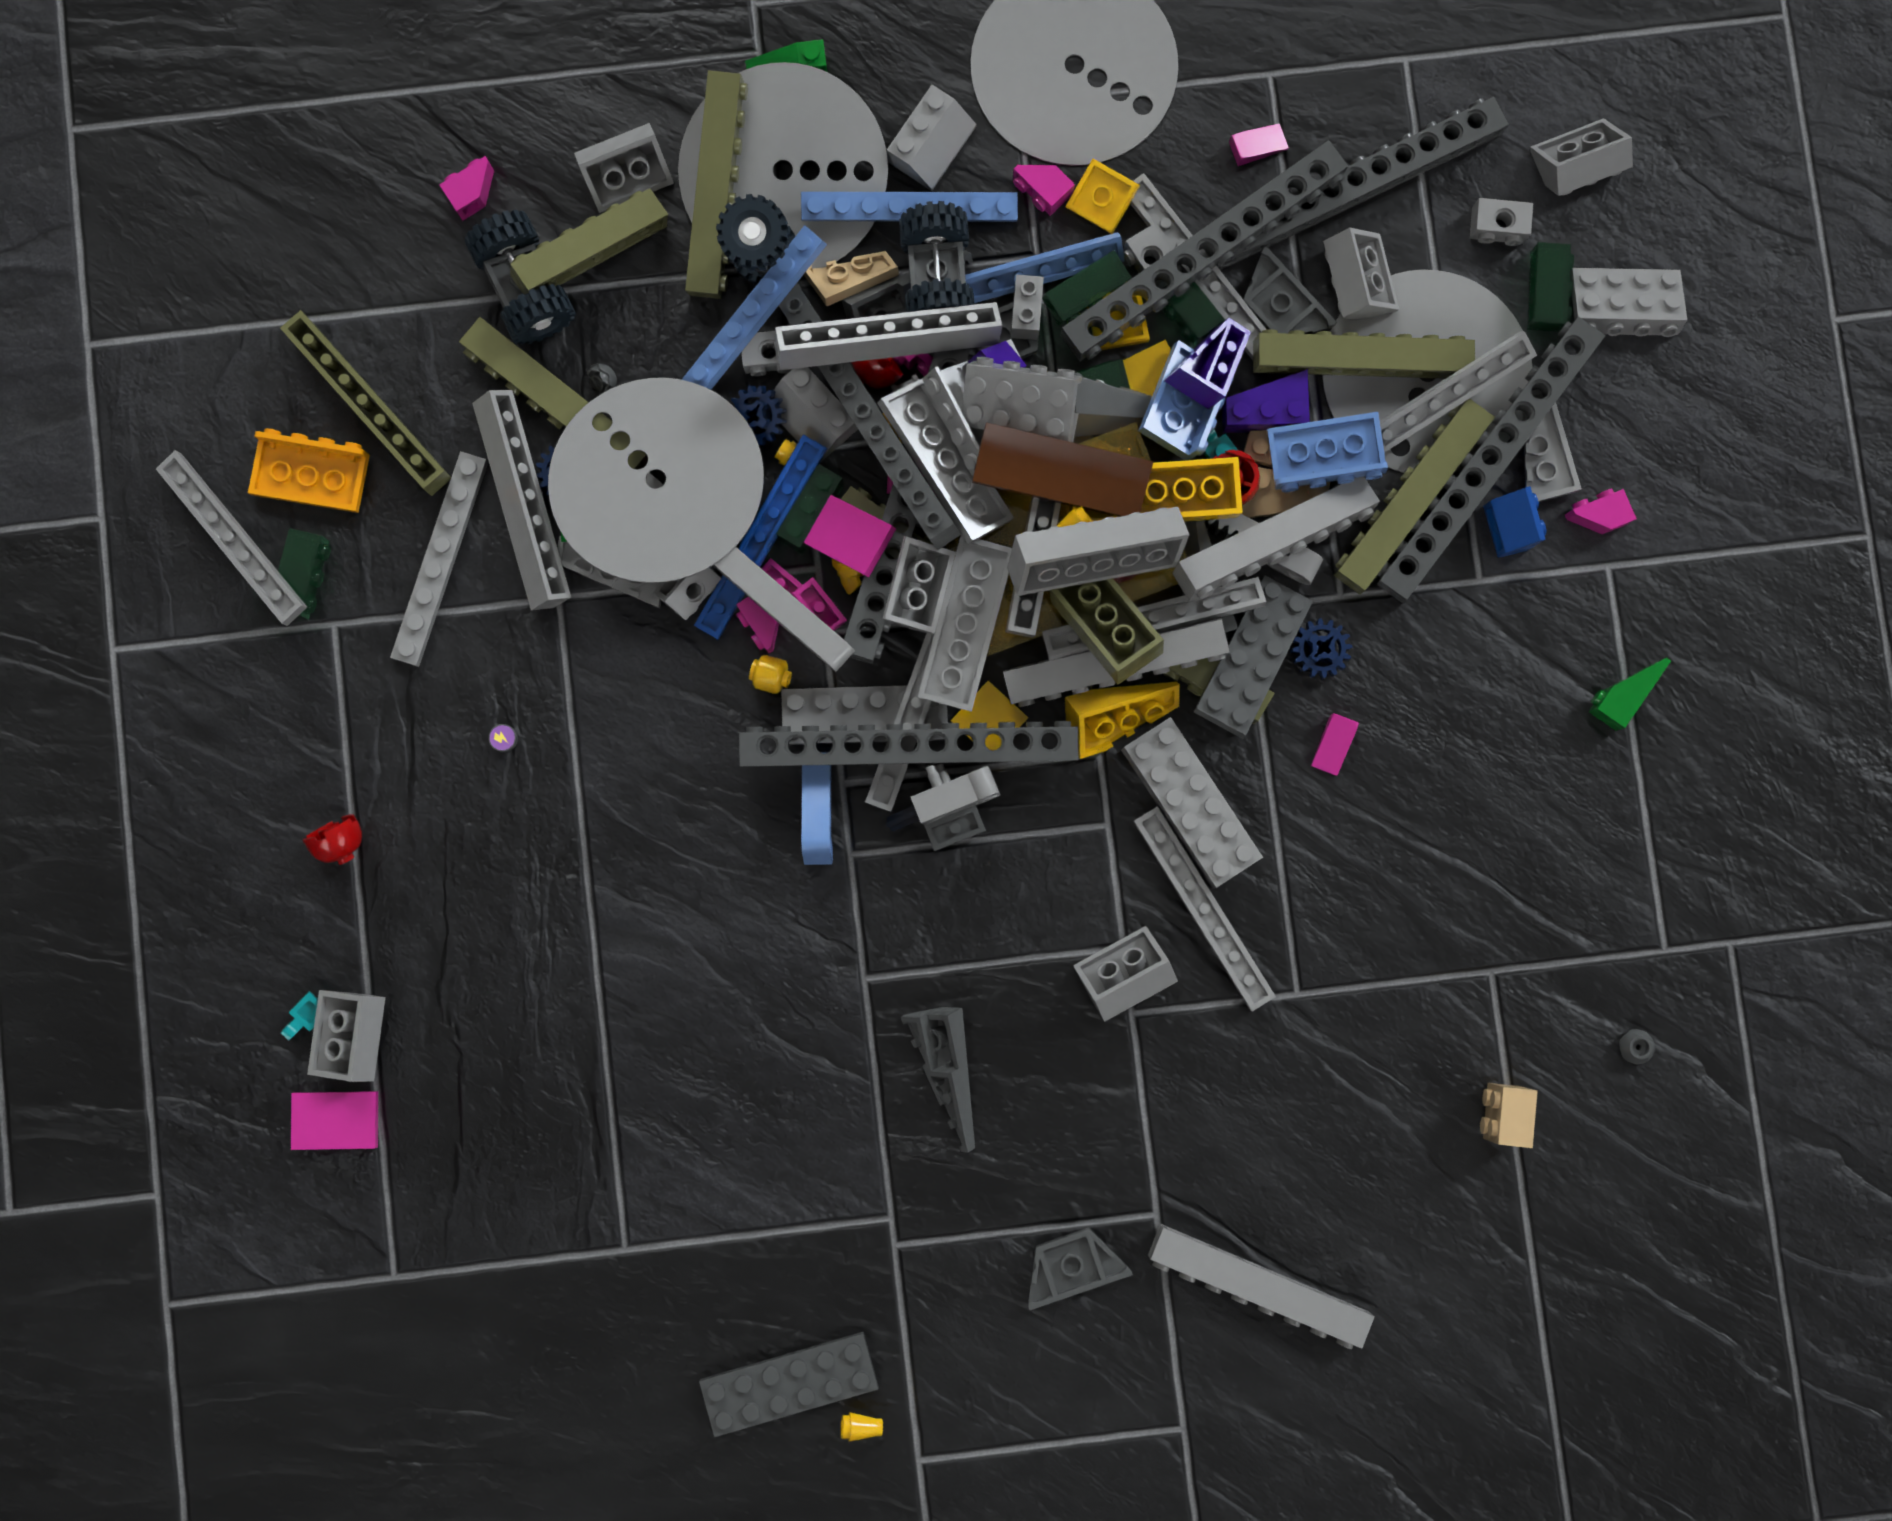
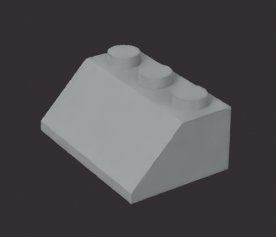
(931, 138)
(1583, 156)
(623, 167)
(1360, 274)
(813, 410)
(919, 585)
(1125, 973)
(346, 1036)

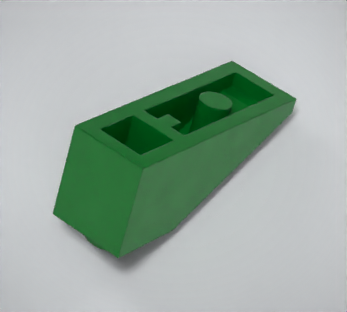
(806, 53)
(1622, 700)

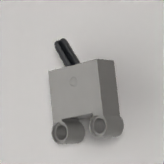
(946, 796)

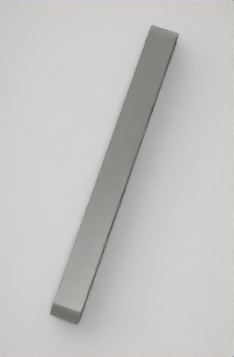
(780, 604)

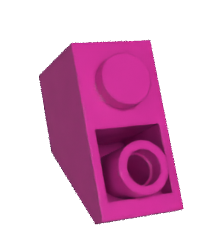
(1044, 184)
(469, 187)
(1604, 514)
(761, 623)

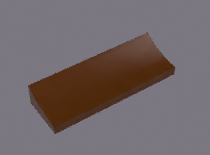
(1061, 471)

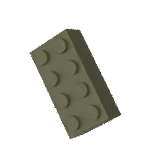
(1109, 626)

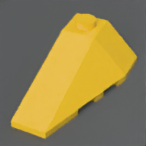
(1116, 711)

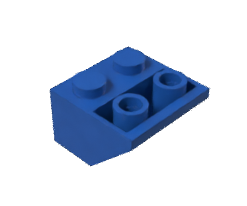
(1515, 522)

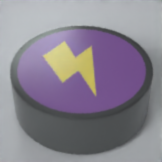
(503, 738)

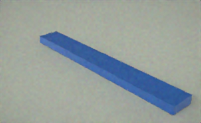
(763, 532)

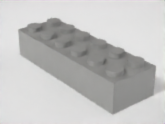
(1097, 550)
(1191, 803)

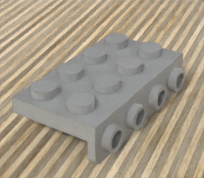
(1630, 300)
(1020, 397)

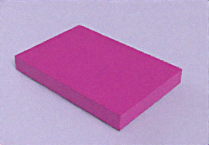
(850, 535)
(334, 1120)

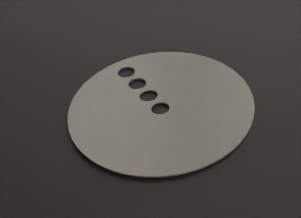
(1056, 113)
(797, 118)
(1429, 305)
(666, 531)

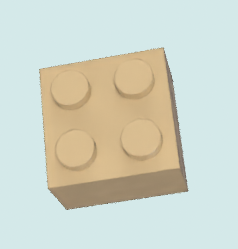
(1509, 1115)

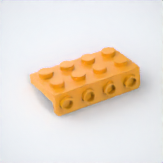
(308, 471)

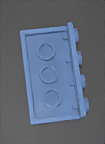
(1174, 417)
(1327, 452)

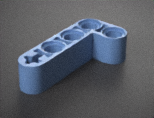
(816, 815)

